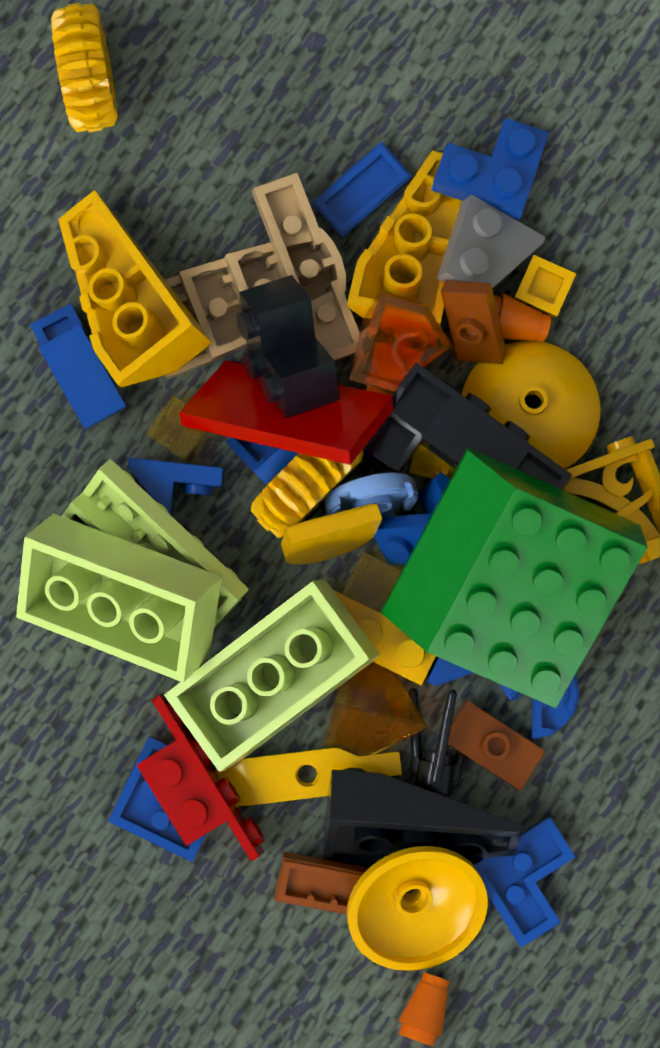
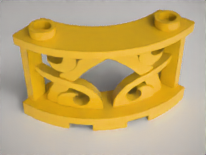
(612, 491)

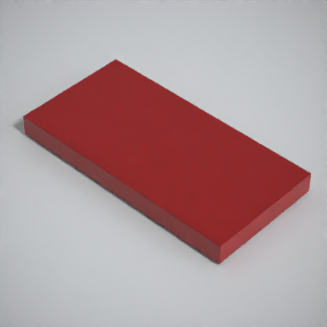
(237, 408)

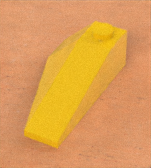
(409, 247)
(132, 311)

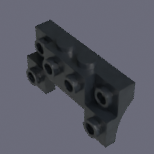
(447, 423)

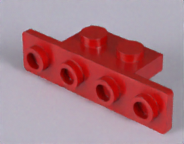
(192, 790)

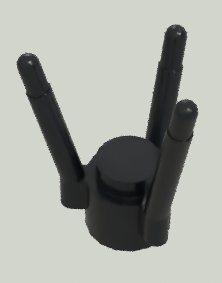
(436, 769)

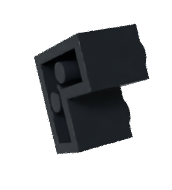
(284, 348)

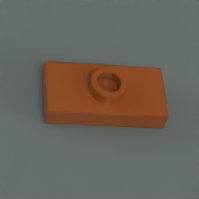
(474, 321)
(493, 745)
(316, 882)

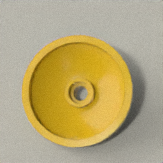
(568, 394)
(418, 926)

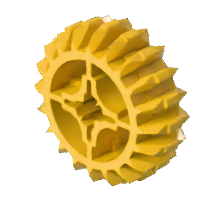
(84, 67)
(298, 491)

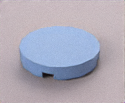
(384, 489)

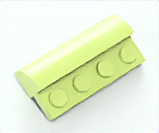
(123, 509)

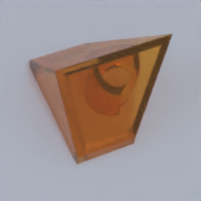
(393, 339)
(372, 713)

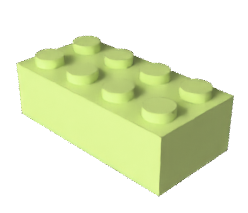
(118, 597)
(272, 674)

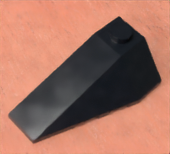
(380, 815)

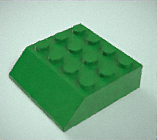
(513, 577)

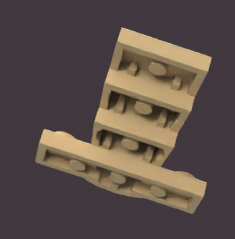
(296, 250)

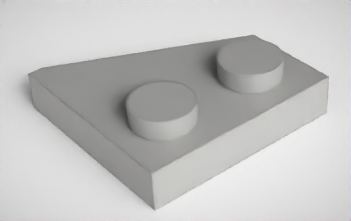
(486, 244)

